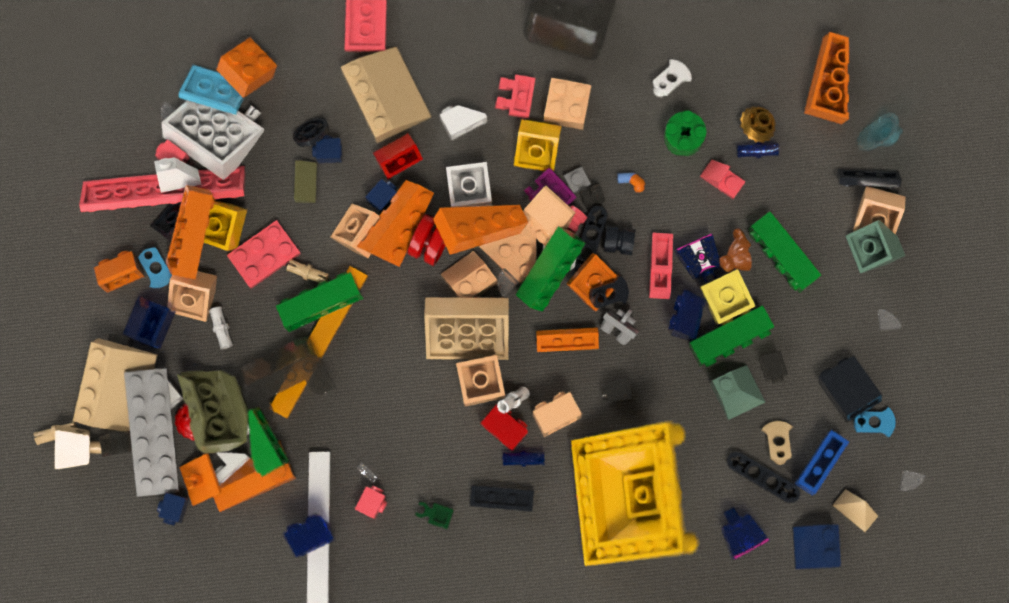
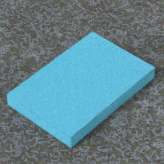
(211, 90)

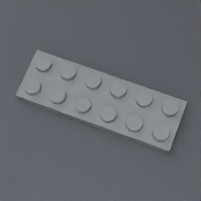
(151, 431)

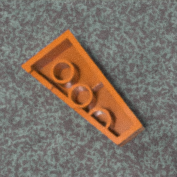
(829, 86)
(397, 224)
(478, 225)
(189, 232)

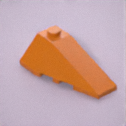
(248, 484)

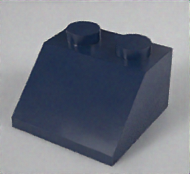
(817, 547)

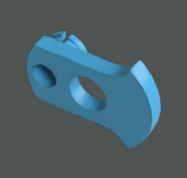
(163, 277)
(886, 426)

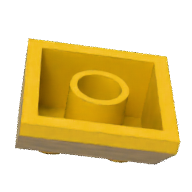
(537, 145)
(225, 225)

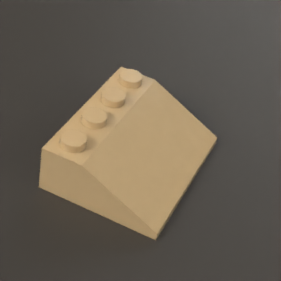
(385, 93)
(466, 328)
(103, 389)

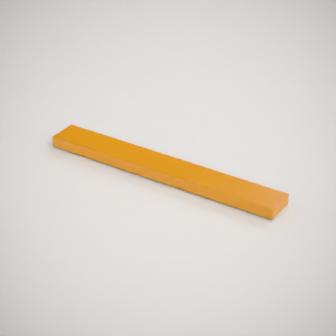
(321, 337)

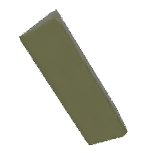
(305, 182)

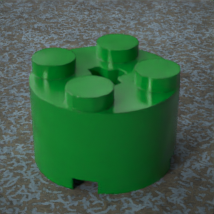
(689, 123)

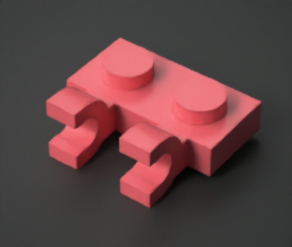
(521, 98)

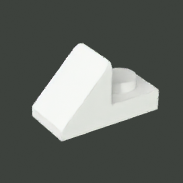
(233, 463)

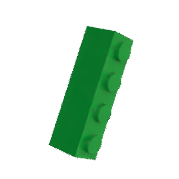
(784, 252)
(550, 269)
(319, 301)
(731, 336)

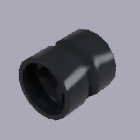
(619, 240)

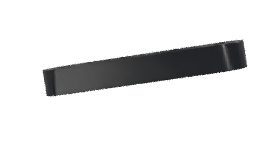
(591, 244)
(762, 478)

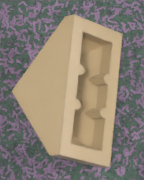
(855, 510)

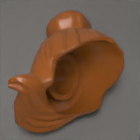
(738, 253)

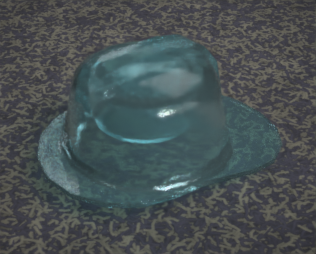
(882, 132)

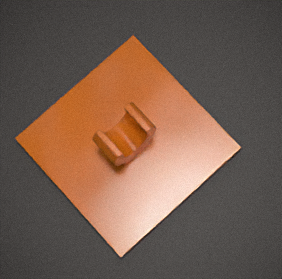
(200, 479)

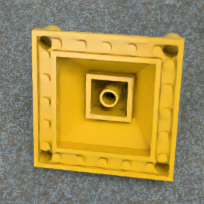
(630, 495)

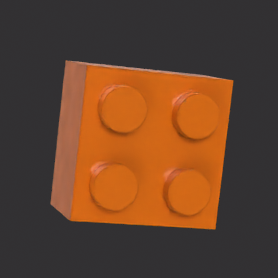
(246, 67)

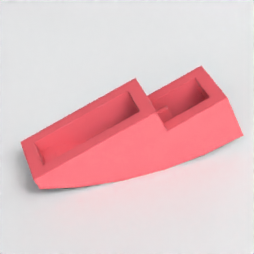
(661, 266)

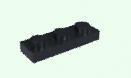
(869, 178)
(502, 498)

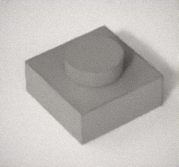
(577, 180)

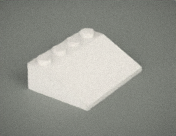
(212, 136)

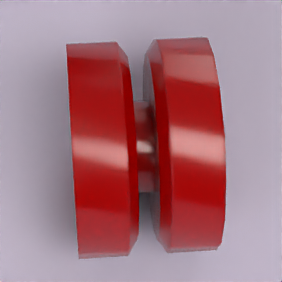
(427, 239)

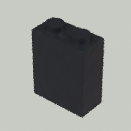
(849, 388)

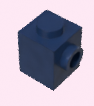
(328, 150)
(381, 195)
(172, 509)

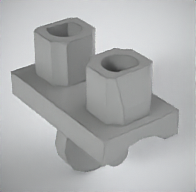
(627, 331)

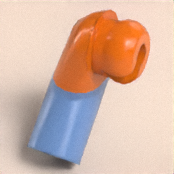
(632, 178)

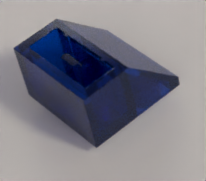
(688, 316)
(149, 322)
(309, 535)

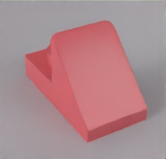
(723, 179)

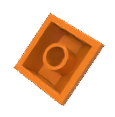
(118, 271)

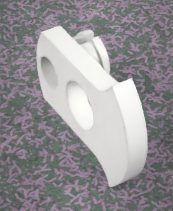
(665, 87)

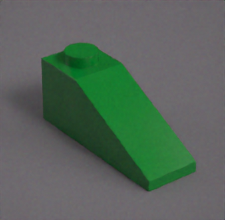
(265, 448)

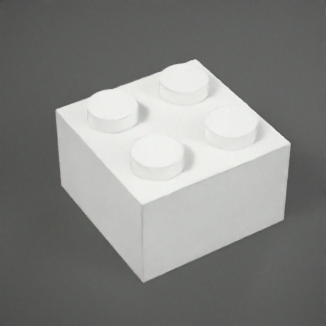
(469, 185)

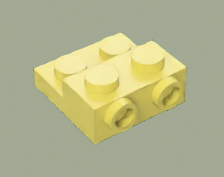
(727, 297)

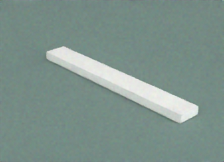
(319, 503)

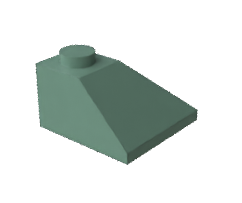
(874, 246)
(737, 392)

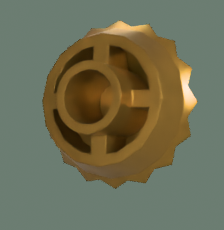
(758, 124)

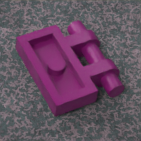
(555, 184)

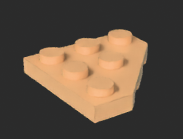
(514, 254)

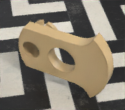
(782, 430)

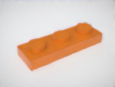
(567, 339)

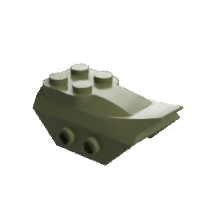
(215, 410)

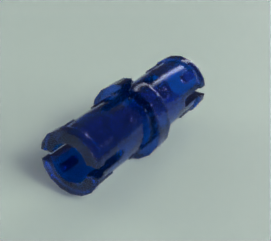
(757, 150)
(524, 458)

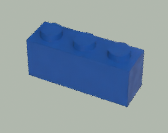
(821, 463)

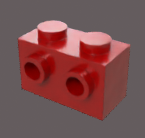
(397, 156)
(505, 428)

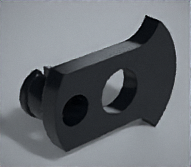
(620, 294)

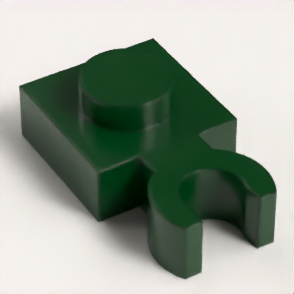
(438, 515)

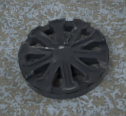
(311, 132)

